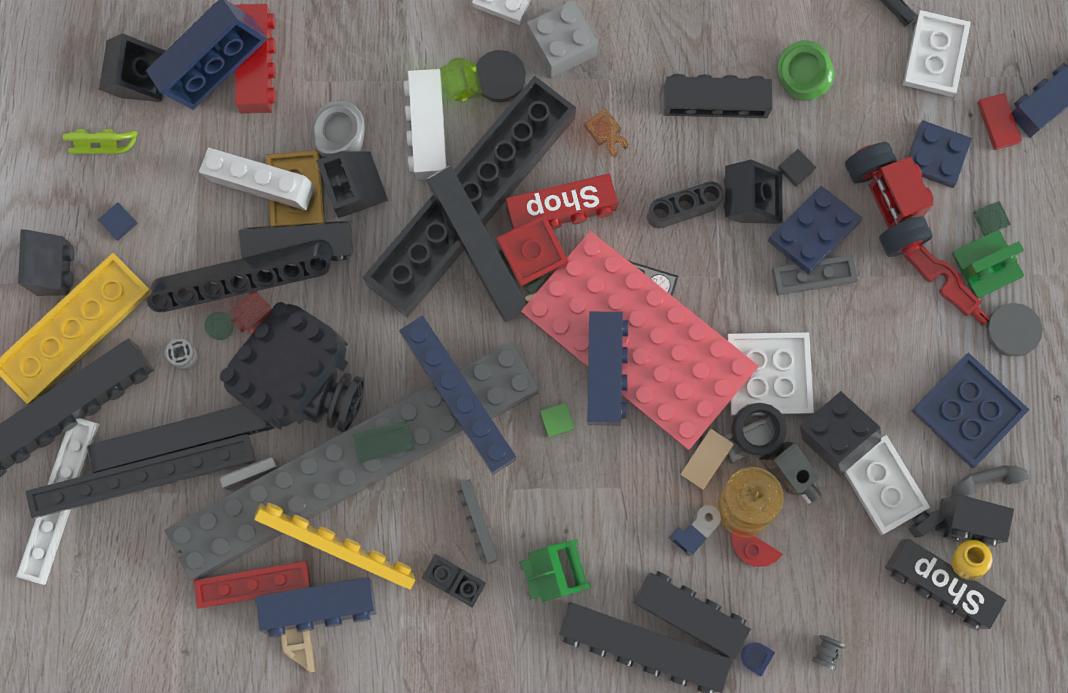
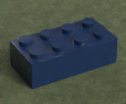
(206, 54)

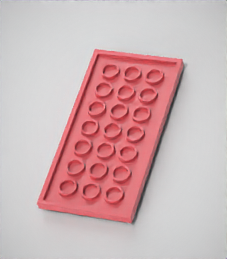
(676, 364)

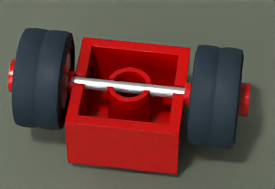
(898, 194)

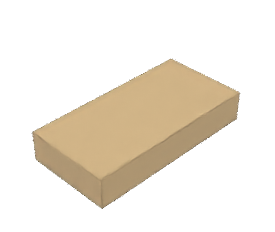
(707, 459)

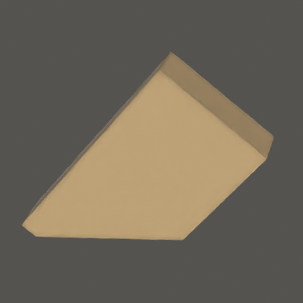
(299, 648)

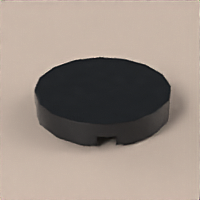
(500, 75)

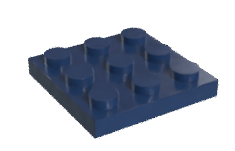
(970, 410)

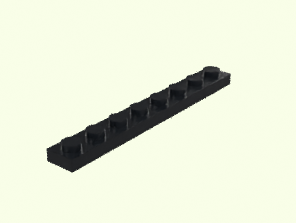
(139, 476)

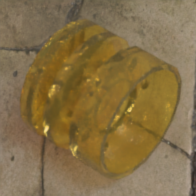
(739, 512)

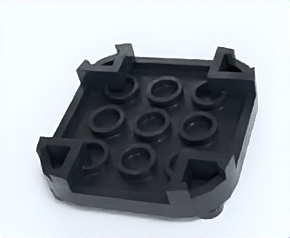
(284, 364)

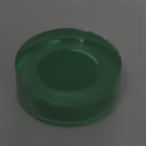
(219, 326)

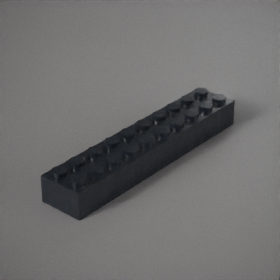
(488, 176)

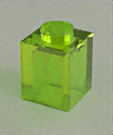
(460, 79)

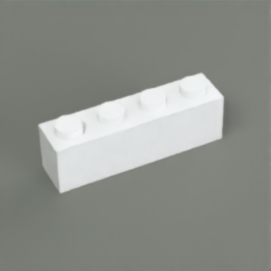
(426, 123)
(257, 178)

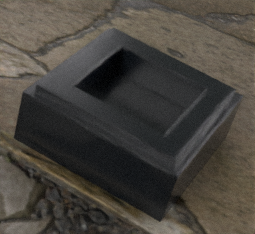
(796, 167)

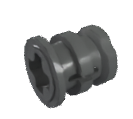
(828, 652)

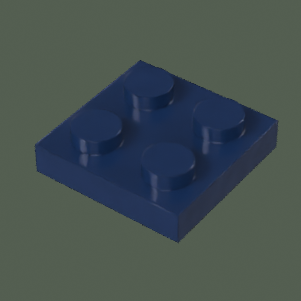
(939, 153)

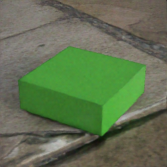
(557, 420)

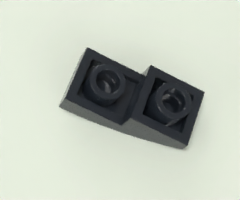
(453, 580)

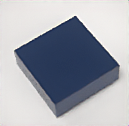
(117, 221)

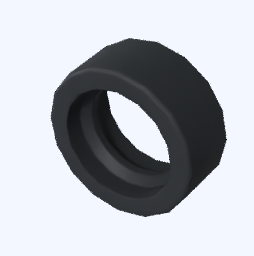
(779, 435)

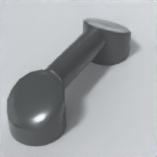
(1011, 473)

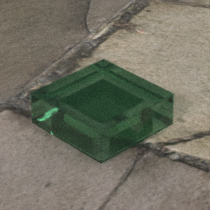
(991, 218)

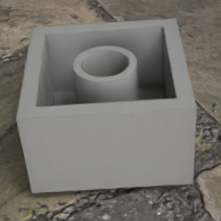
(562, 39)

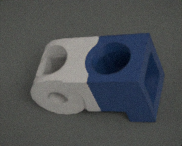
(704, 523)

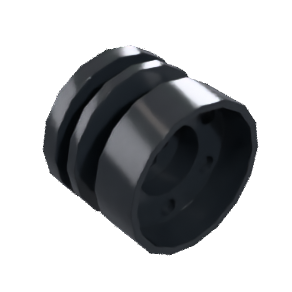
(337, 400)

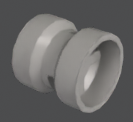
(186, 358)

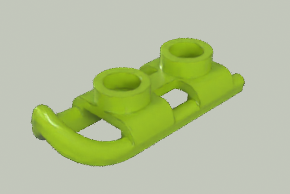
(106, 137)

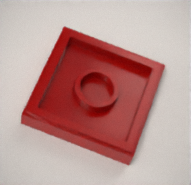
(532, 249)

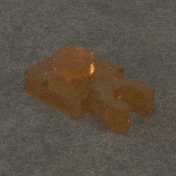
(605, 129)

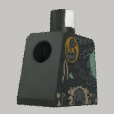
(792, 471)

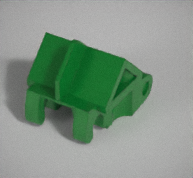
(546, 575)

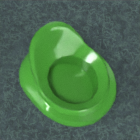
(805, 70)

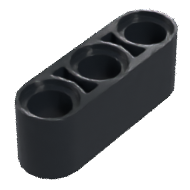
(694, 196)

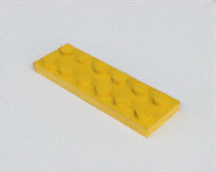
(71, 329)

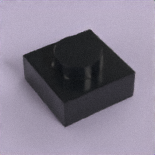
(925, 522)

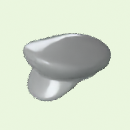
(338, 128)

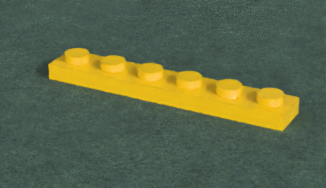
(324, 540)

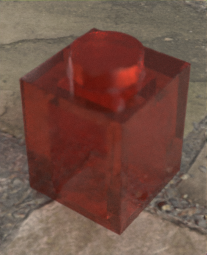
(250, 312)

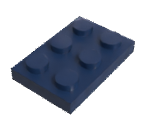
(815, 229)

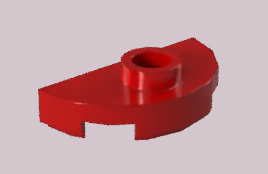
(754, 551)

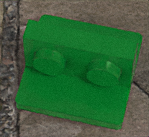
(989, 263)

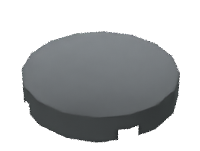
(1014, 329)

